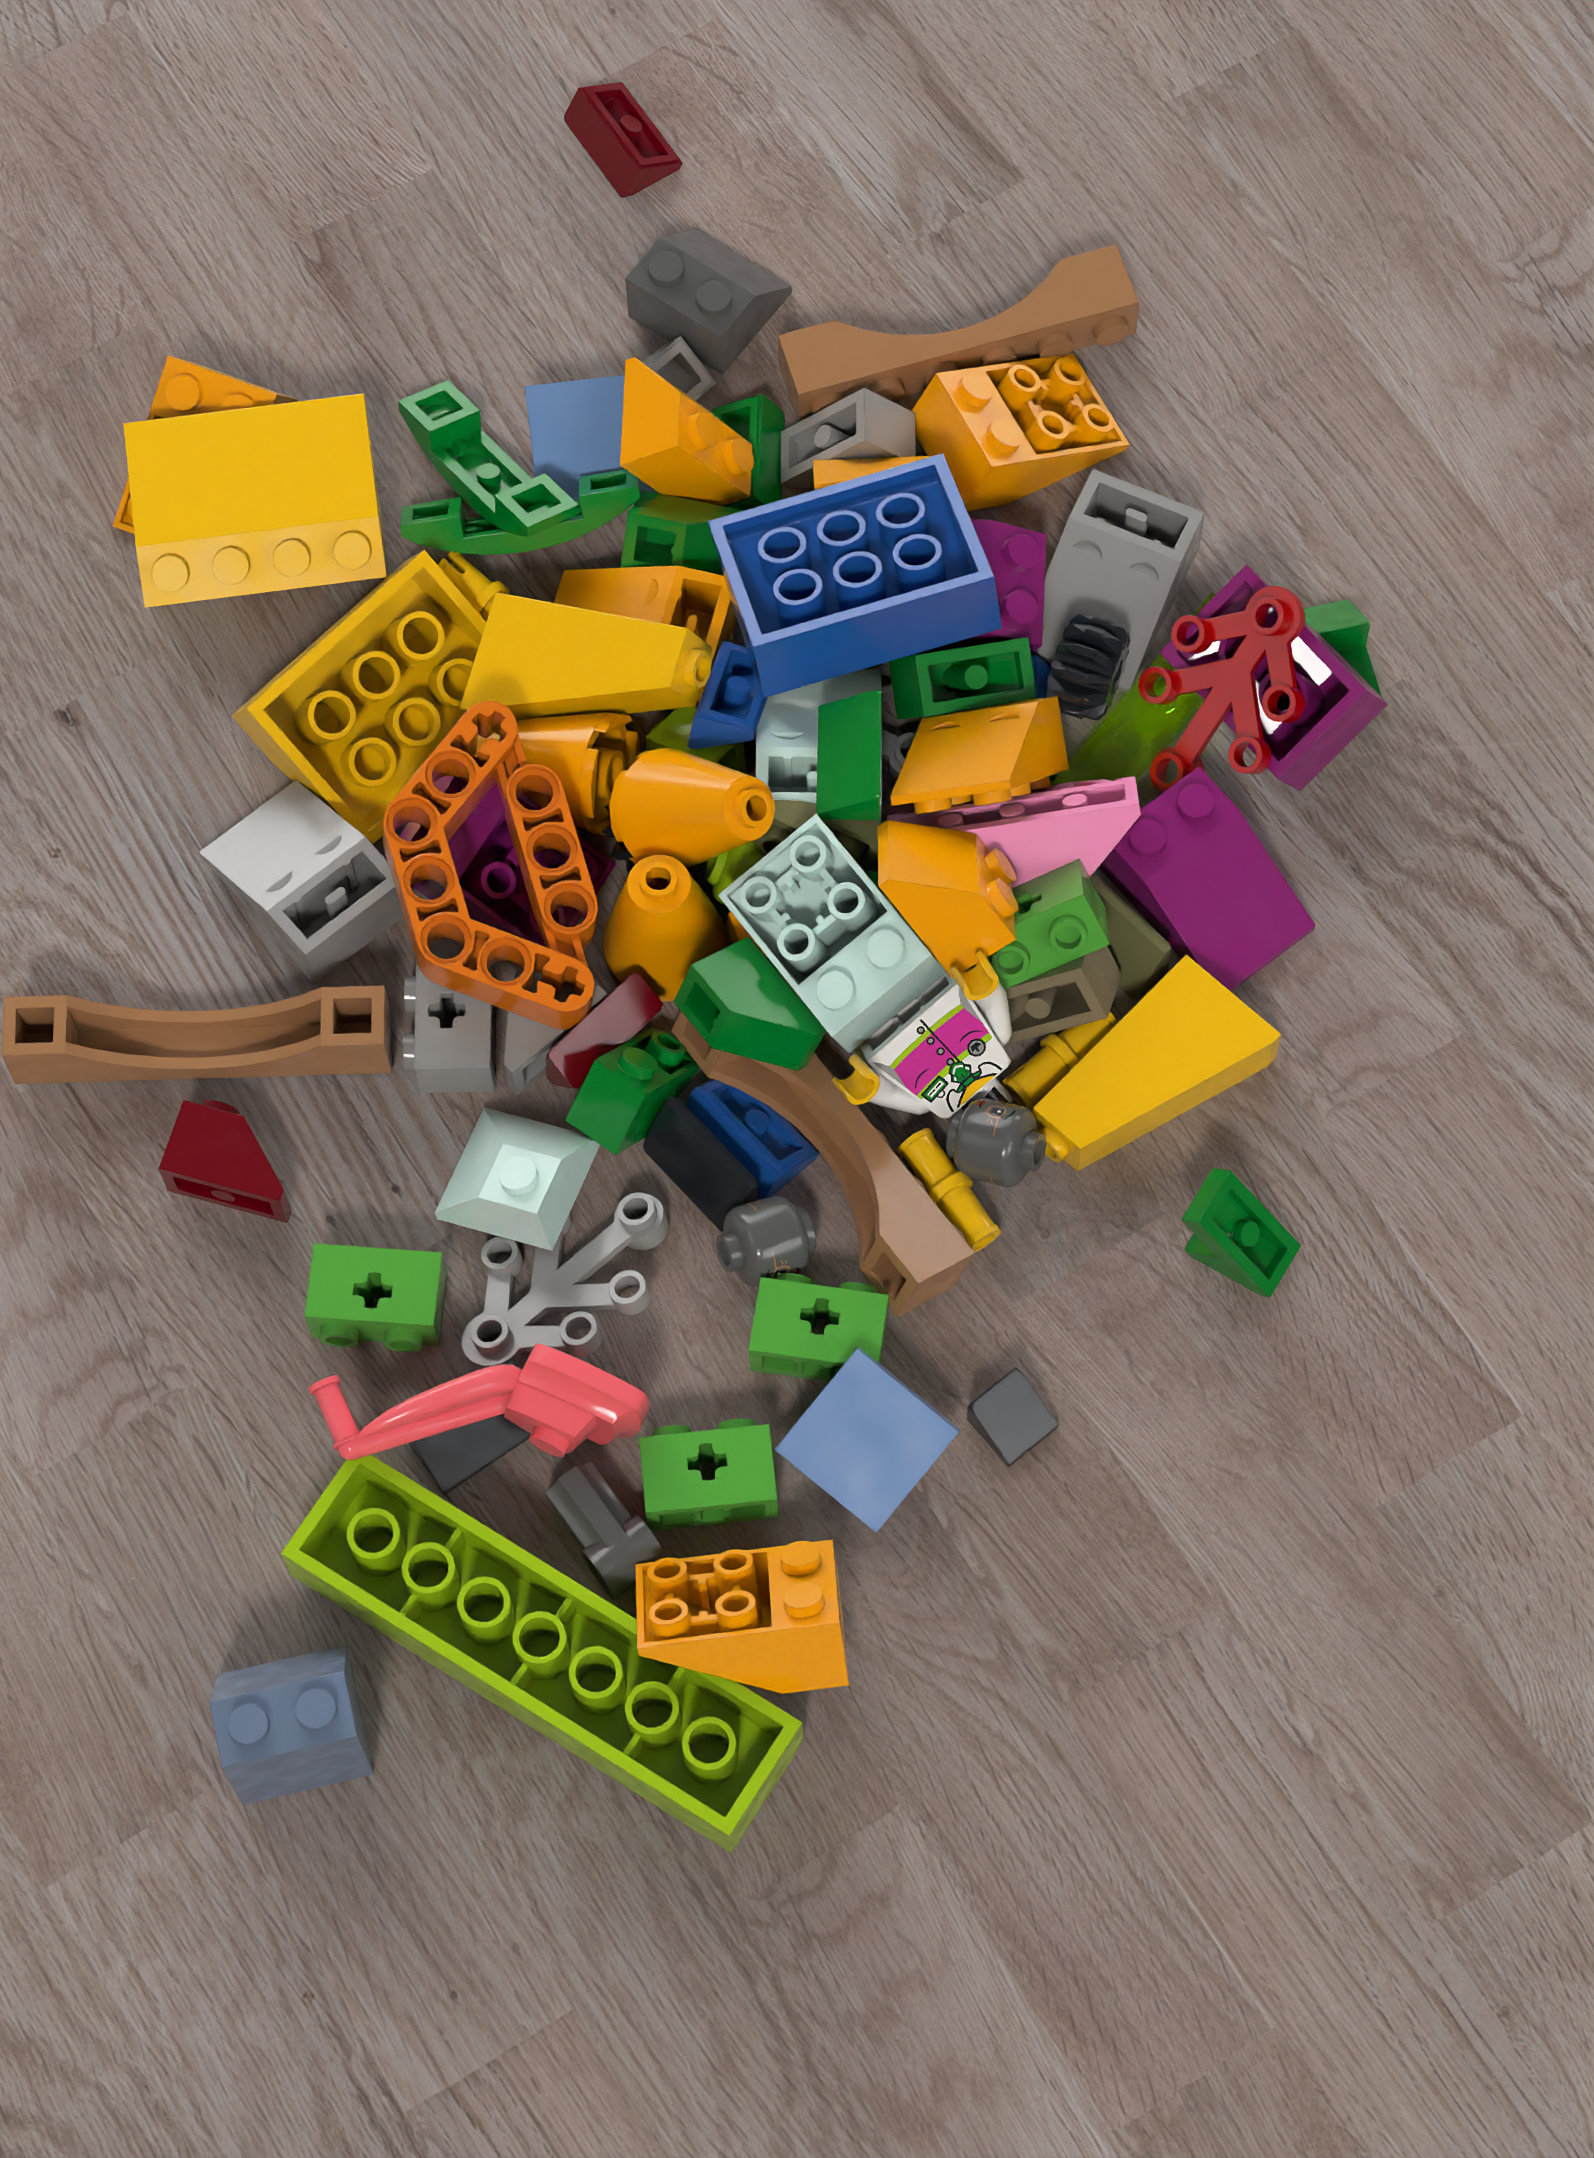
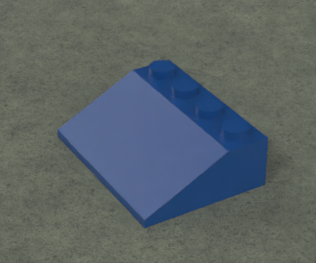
(856, 575)

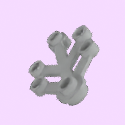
(561, 1288)

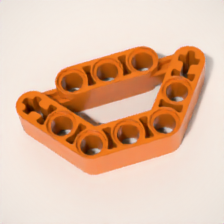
(531, 831)

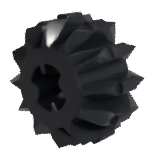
(1088, 666)

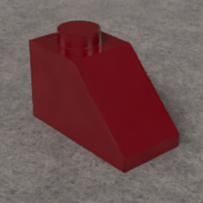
(221, 1162)

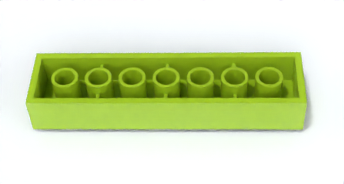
(541, 1649)

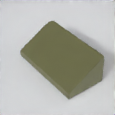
(1134, 944)

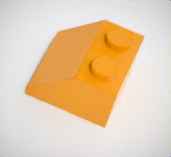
(680, 443)
(948, 890)

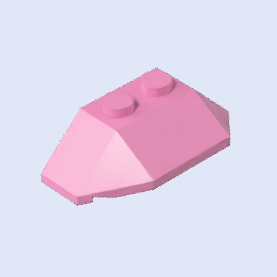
(1048, 825)

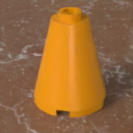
(585, 755)
(687, 807)
(661, 926)

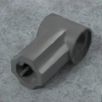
(603, 1528)

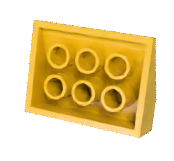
(254, 500)
(371, 694)

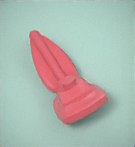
(550, 1398)

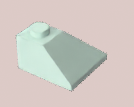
(517, 1178)

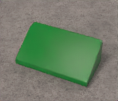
(761, 425)
(849, 758)

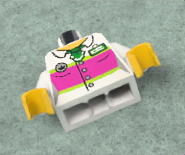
(938, 1048)

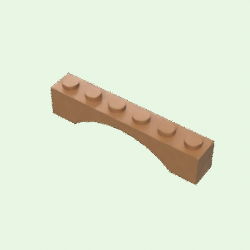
(1076, 306)
(100, 1042)
(901, 1233)

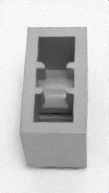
(449, 1057)

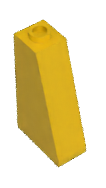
(583, 661)
(1153, 1065)

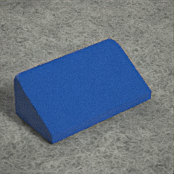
(730, 701)
(753, 1134)

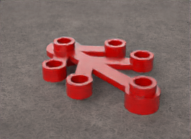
(1231, 682)

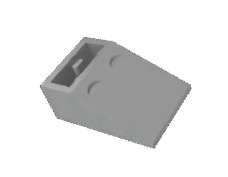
(1119, 561)
(307, 879)

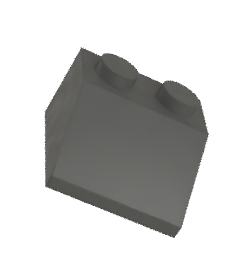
(703, 294)

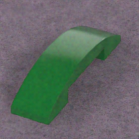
(477, 468)
(445, 527)

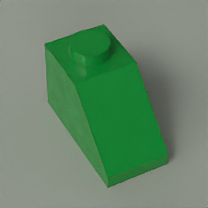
(962, 678)

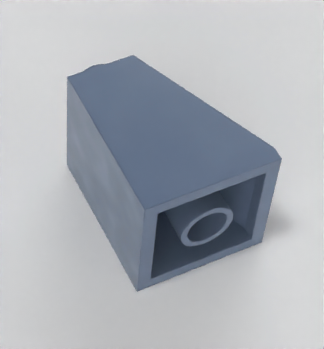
(290, 1725)

